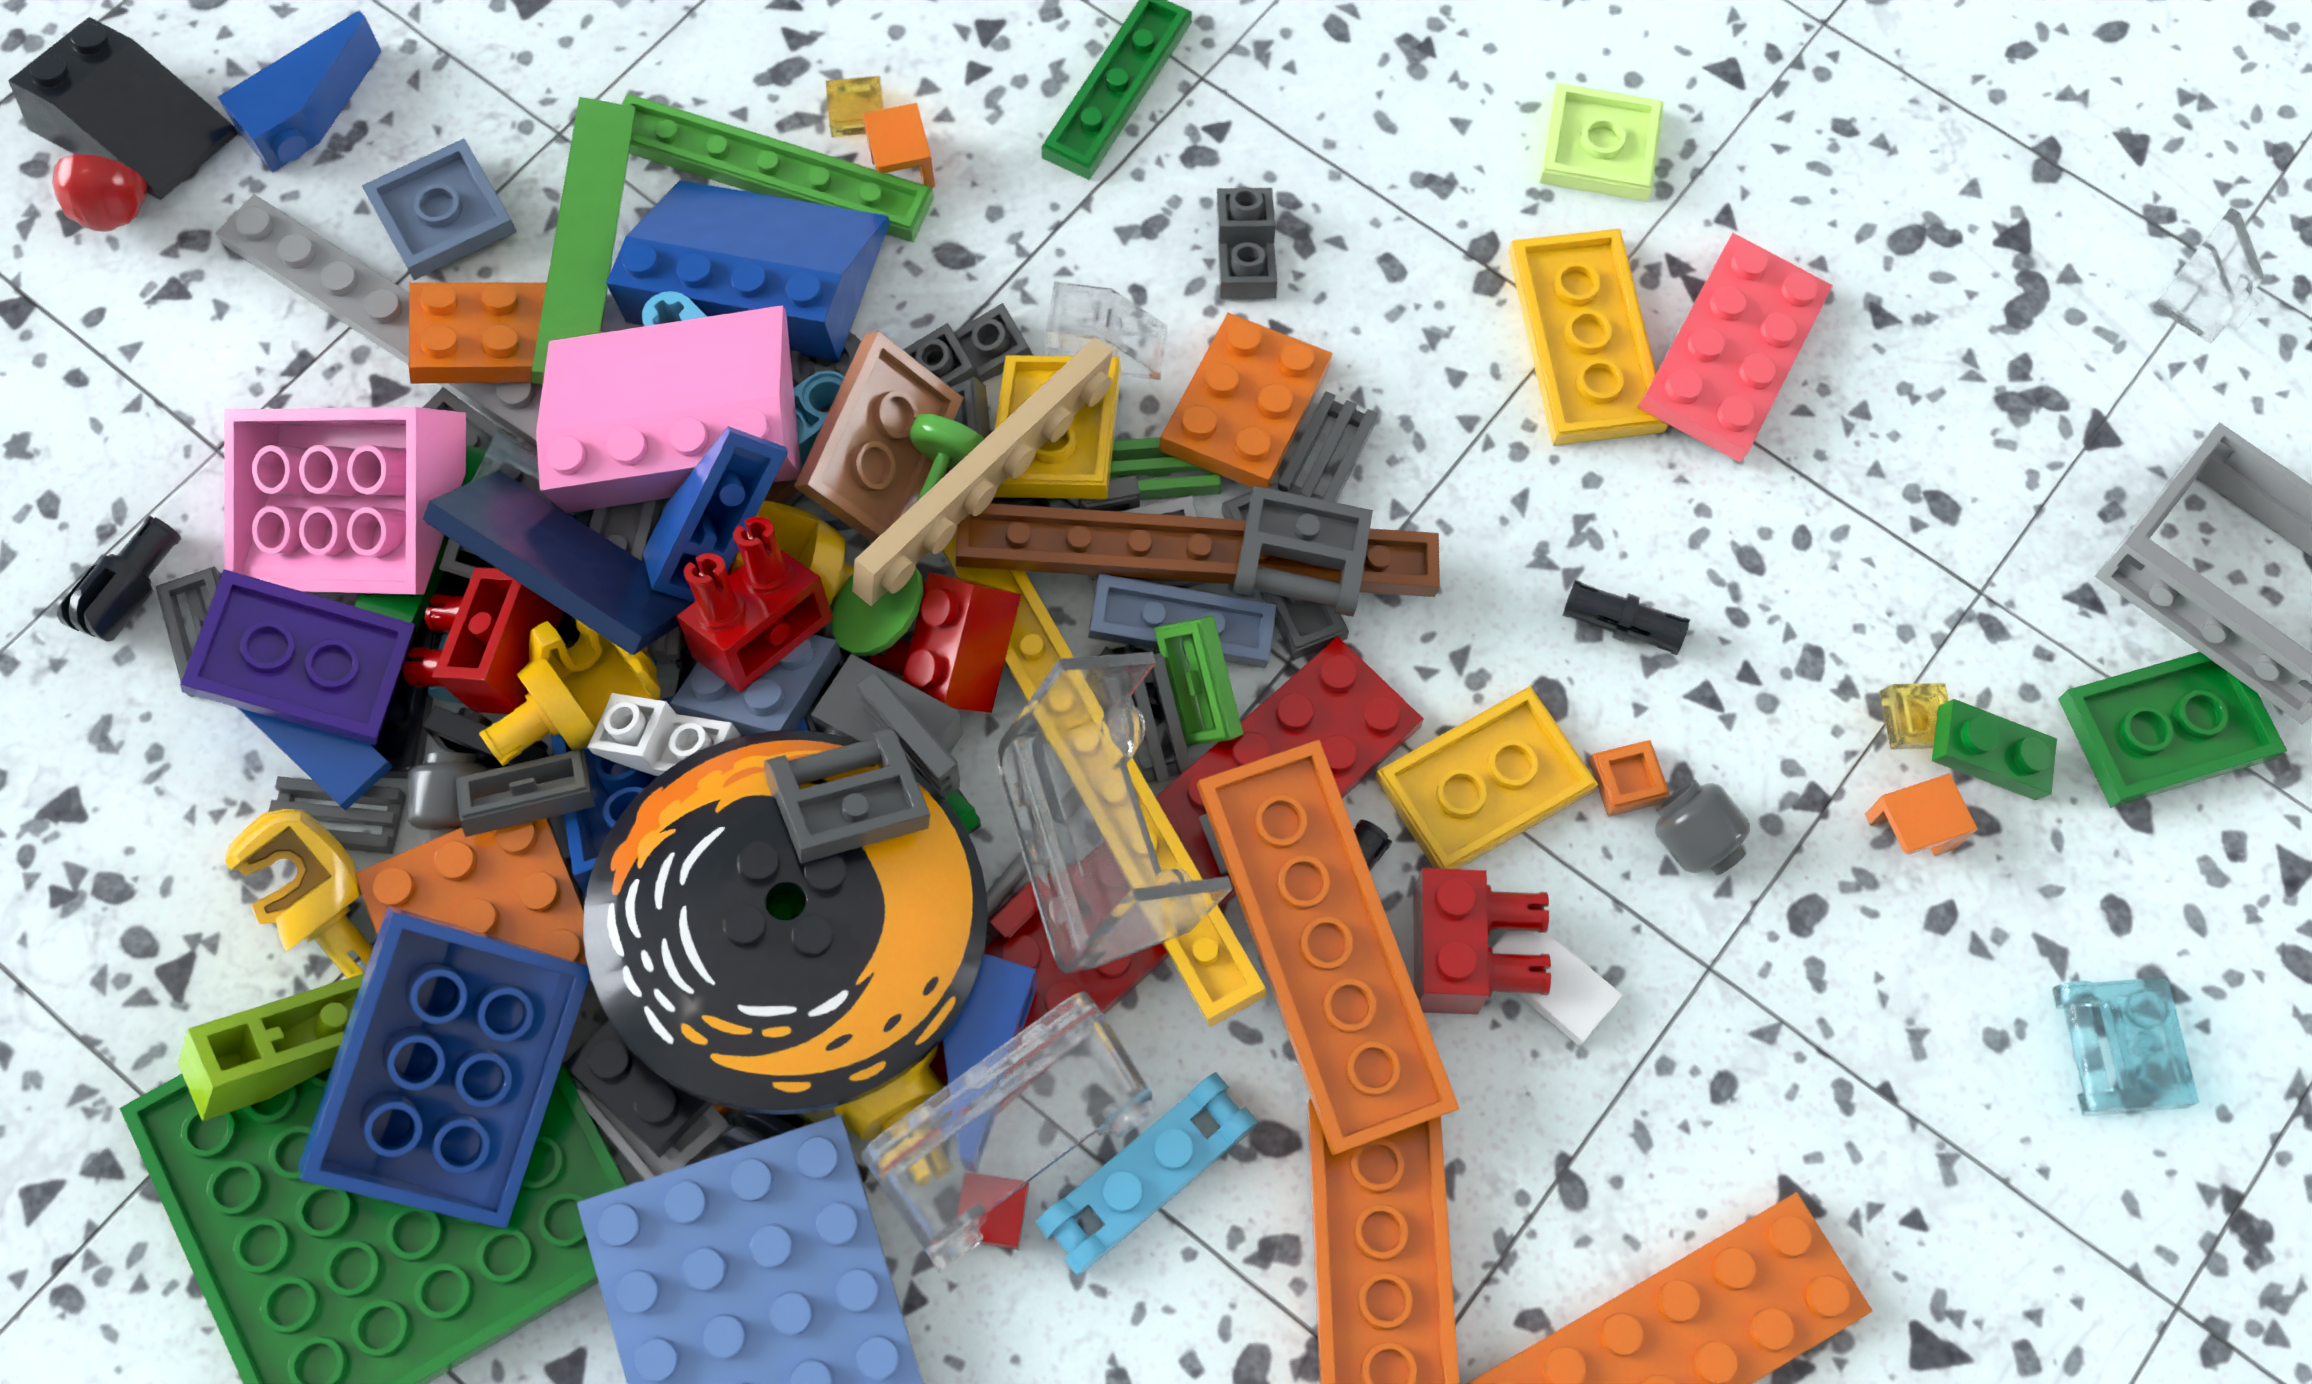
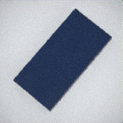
(557, 559)

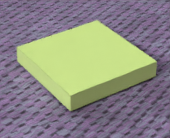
(1602, 142)

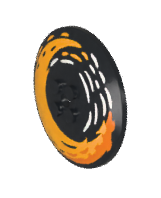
(764, 1005)

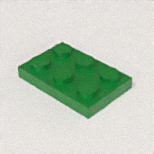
(2169, 727)

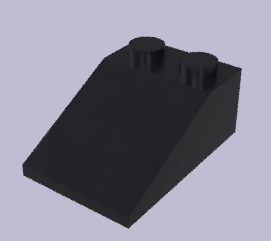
(119, 102)

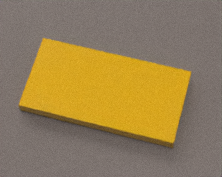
(1585, 335)

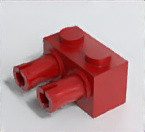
(756, 613)
(484, 642)
(956, 642)
(1451, 948)

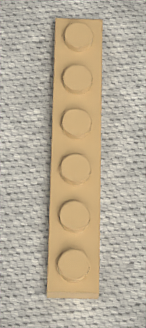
(975, 479)

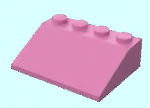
(645, 404)
(338, 495)

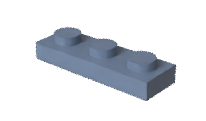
(1131, 609)

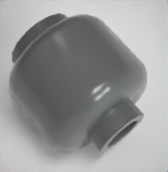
(433, 791)
(1702, 828)

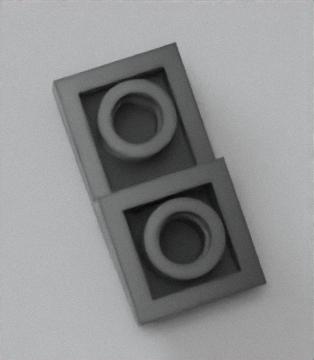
(1246, 243)
(972, 350)

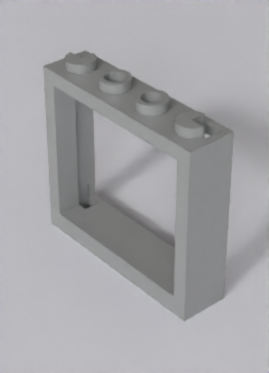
(2195, 606)

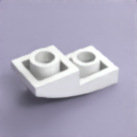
(651, 735)

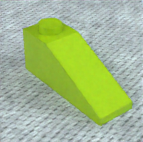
(265, 1048)

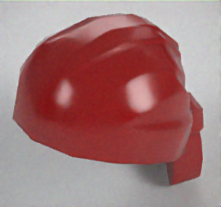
(98, 191)

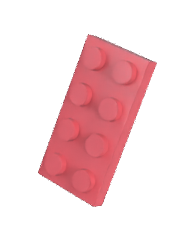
(1735, 347)

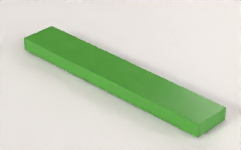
(773, 166)
(585, 226)

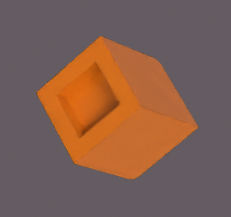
(899, 141)
(1926, 816)

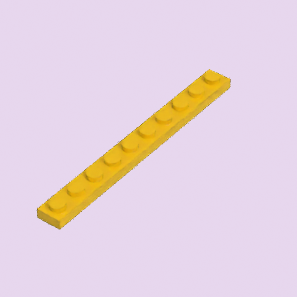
(1209, 954)

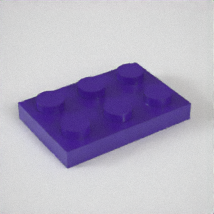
(298, 657)

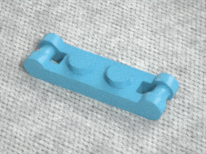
(1146, 1174)

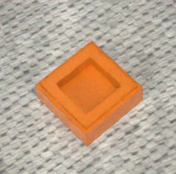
(1629, 778)

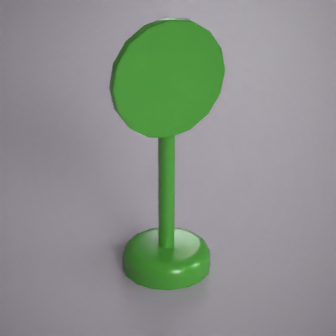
(874, 628)

